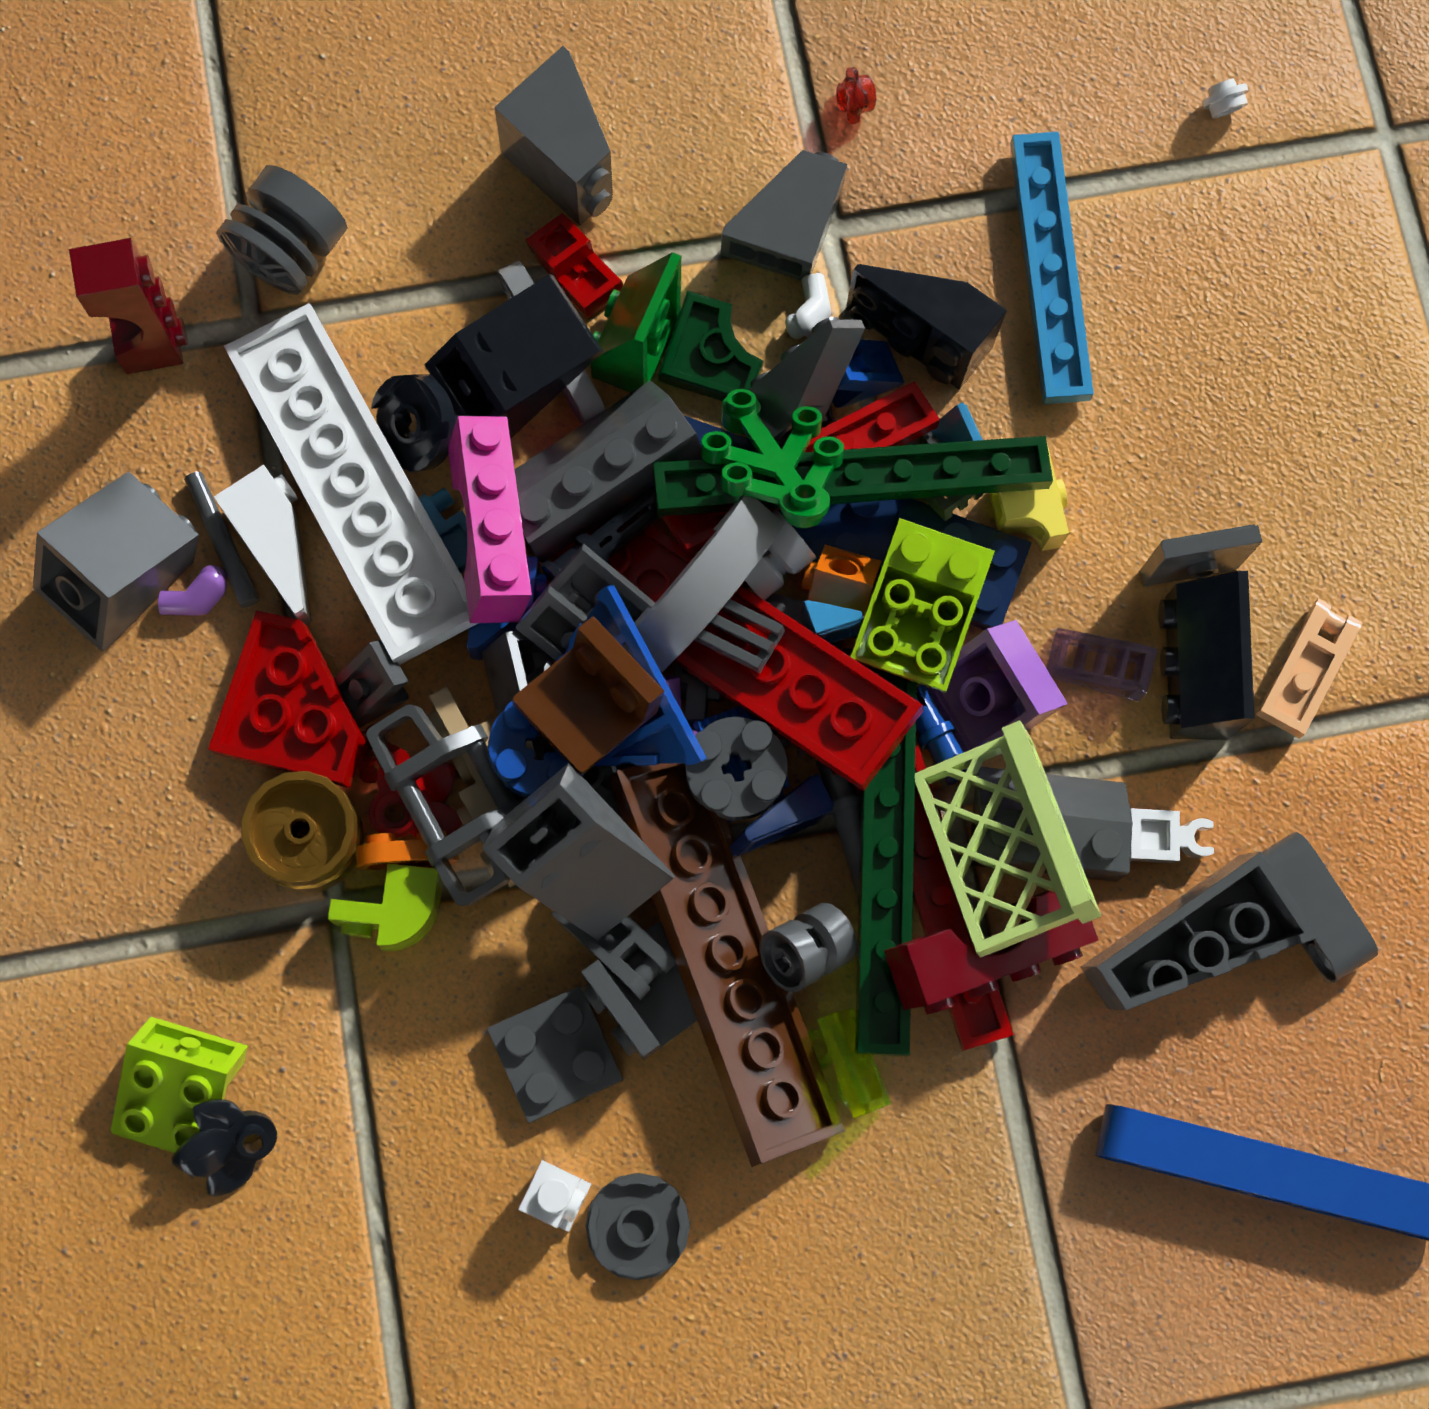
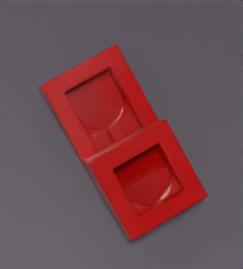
(571, 260)

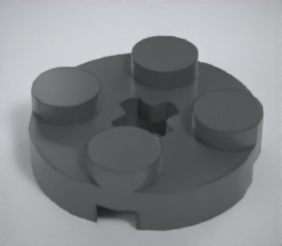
(761, 784)

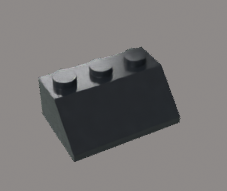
(1207, 657)

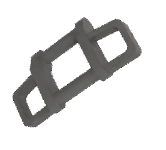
(403, 780)

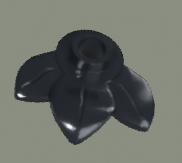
(219, 1147)

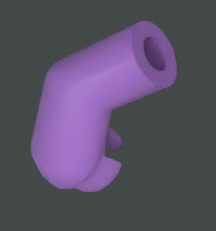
(199, 596)

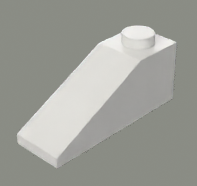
(271, 530)

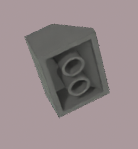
(1093, 812)

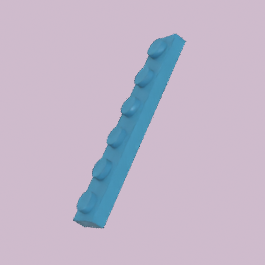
(1051, 268)

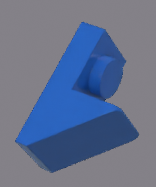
(868, 374)

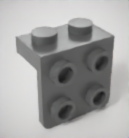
(647, 1022)

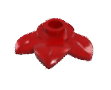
(434, 787)

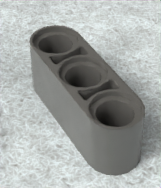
(1343, 938)

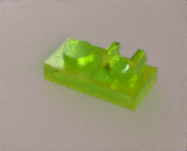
(858, 1075)

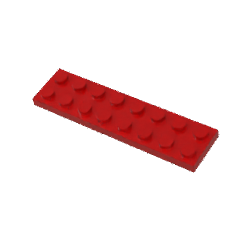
(805, 689)

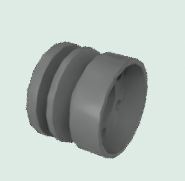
(282, 229)

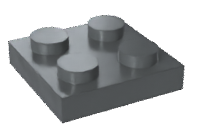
(554, 1054)

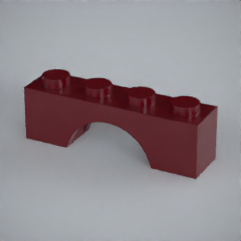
(121, 285)
(941, 965)

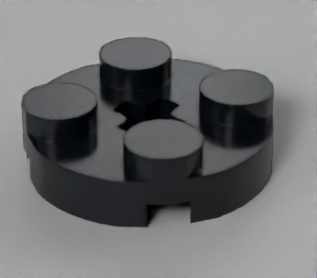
(434, 418)

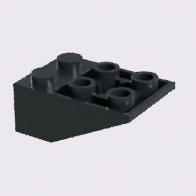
(927, 317)
(516, 356)

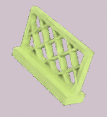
(1048, 831)

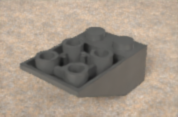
(576, 854)

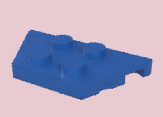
(666, 734)

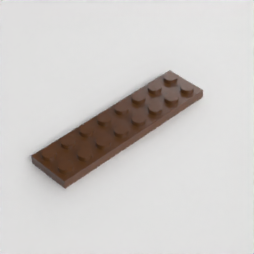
(715, 940)

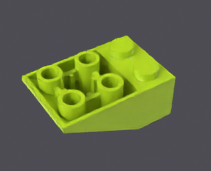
(922, 605)

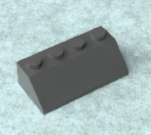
(600, 468)

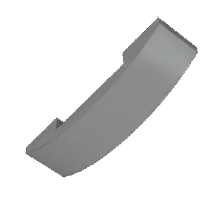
(708, 580)

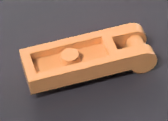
(1308, 670)

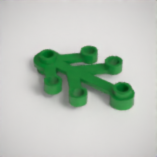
(800, 500)

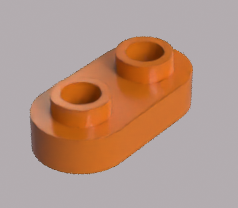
(384, 850)

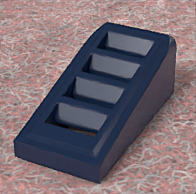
(795, 812)

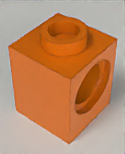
(842, 579)

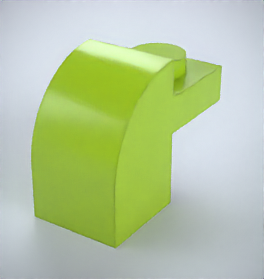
(406, 912)

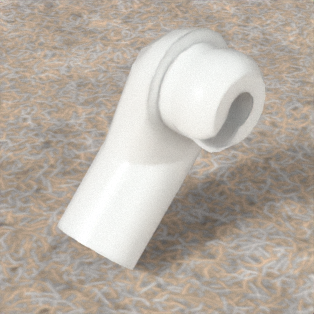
(814, 309)

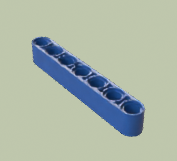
(1265, 1171)

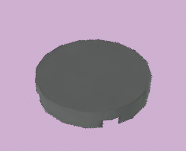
(637, 1226)

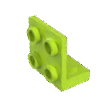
(165, 1076)

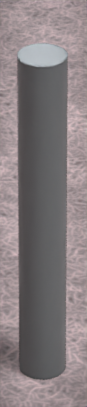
(221, 539)

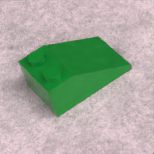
(639, 324)

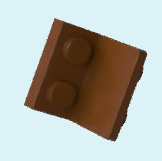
(590, 698)

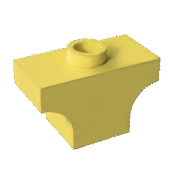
(1034, 513)

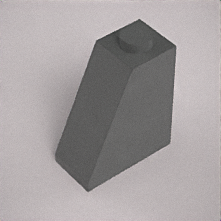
(788, 217)

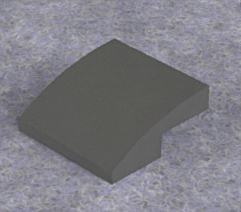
(571, 599)

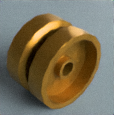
(279, 812)

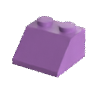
(995, 685)

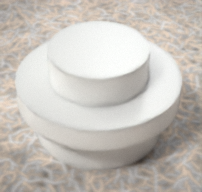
(1225, 98)

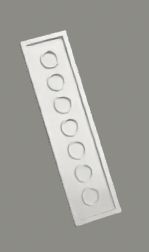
(353, 483)

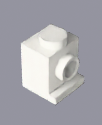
(555, 1196)

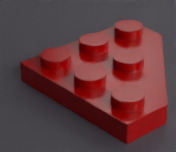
(287, 706)

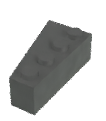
(1209, 930)

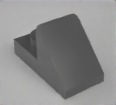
(372, 684)

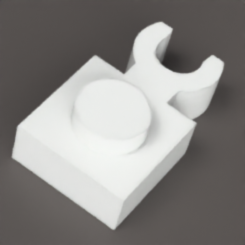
(1160, 837)

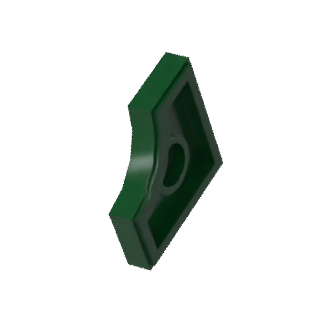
(704, 351)

